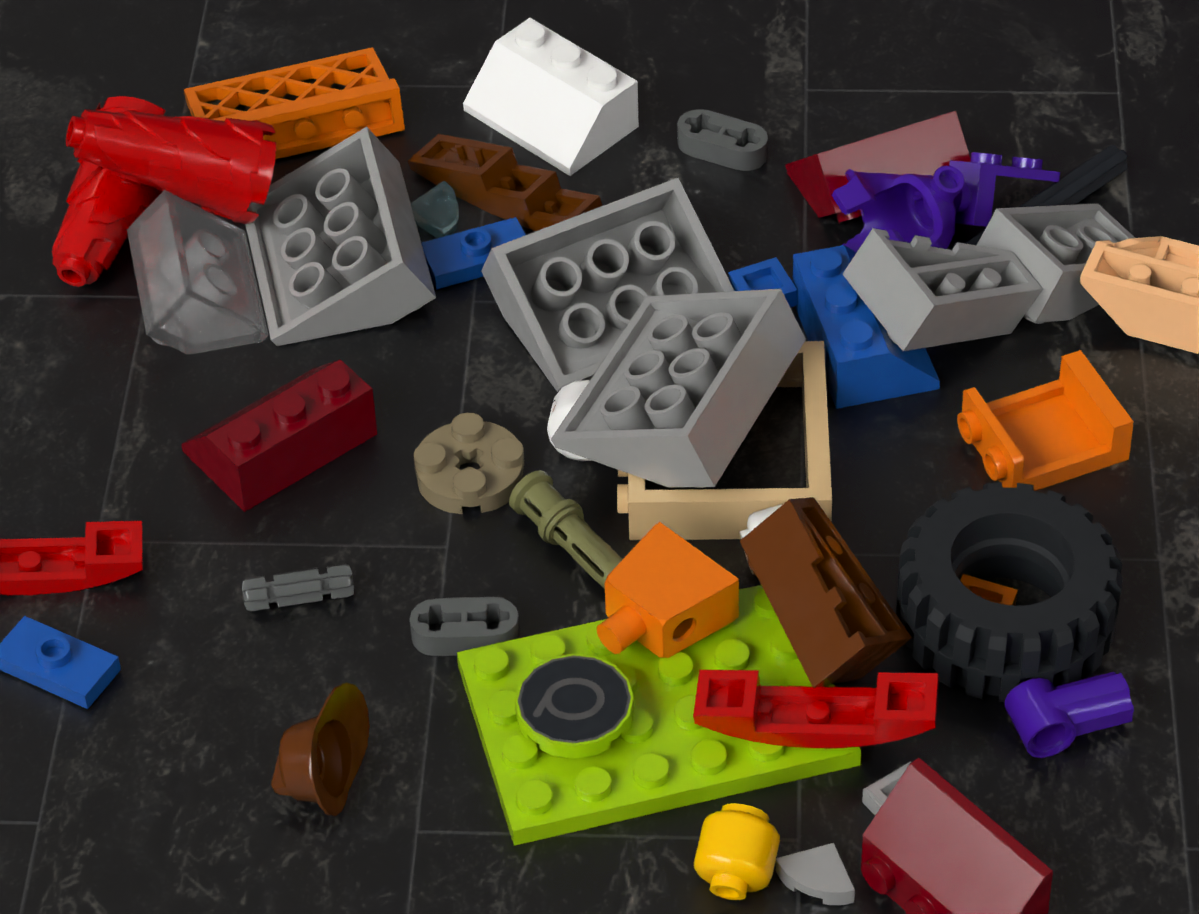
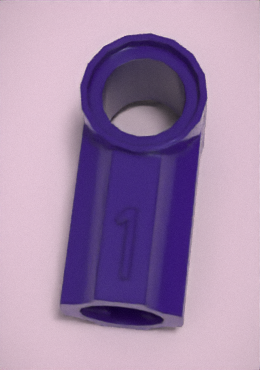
(1053, 716)

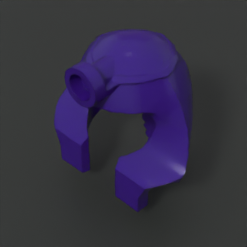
(903, 204)

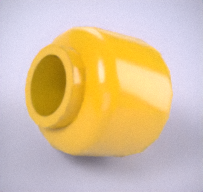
(736, 851)

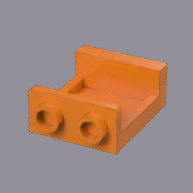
(1049, 429)

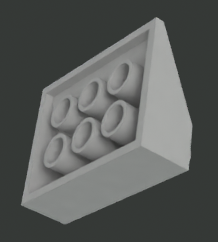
(338, 245)
(584, 278)
(684, 385)

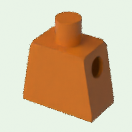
(666, 596)

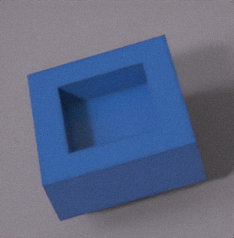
(762, 276)

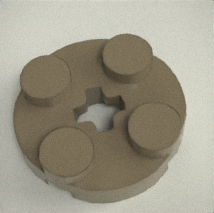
(468, 441)

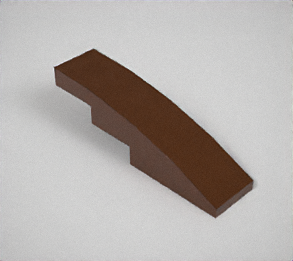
(496, 183)

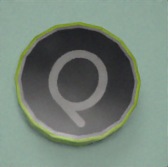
(574, 705)

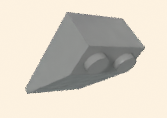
(1054, 249)

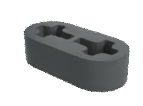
(722, 140)
(463, 624)

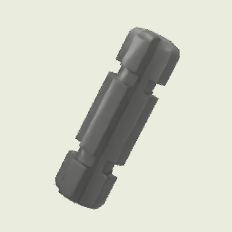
(298, 587)

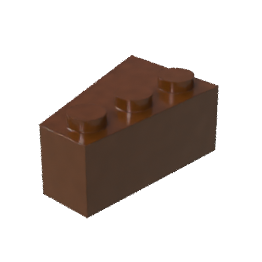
(822, 594)

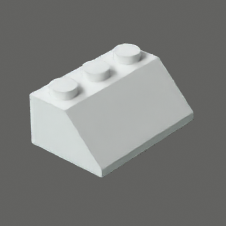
(553, 97)

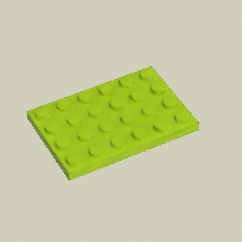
(664, 755)

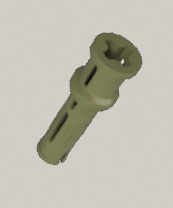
(563, 524)

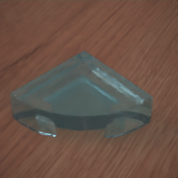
(437, 210)

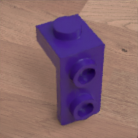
(976, 198)

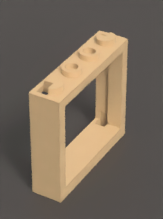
(725, 512)

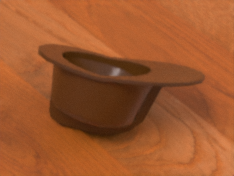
(324, 752)

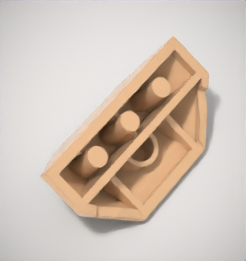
(1148, 288)

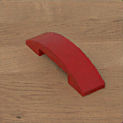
(71, 564)
(818, 716)

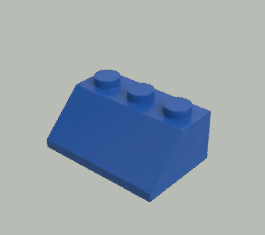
(859, 355)

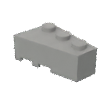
(940, 294)

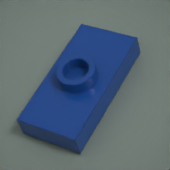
(463, 254)
(57, 662)

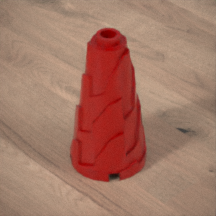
(193, 157)
(100, 211)

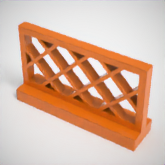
(320, 113)

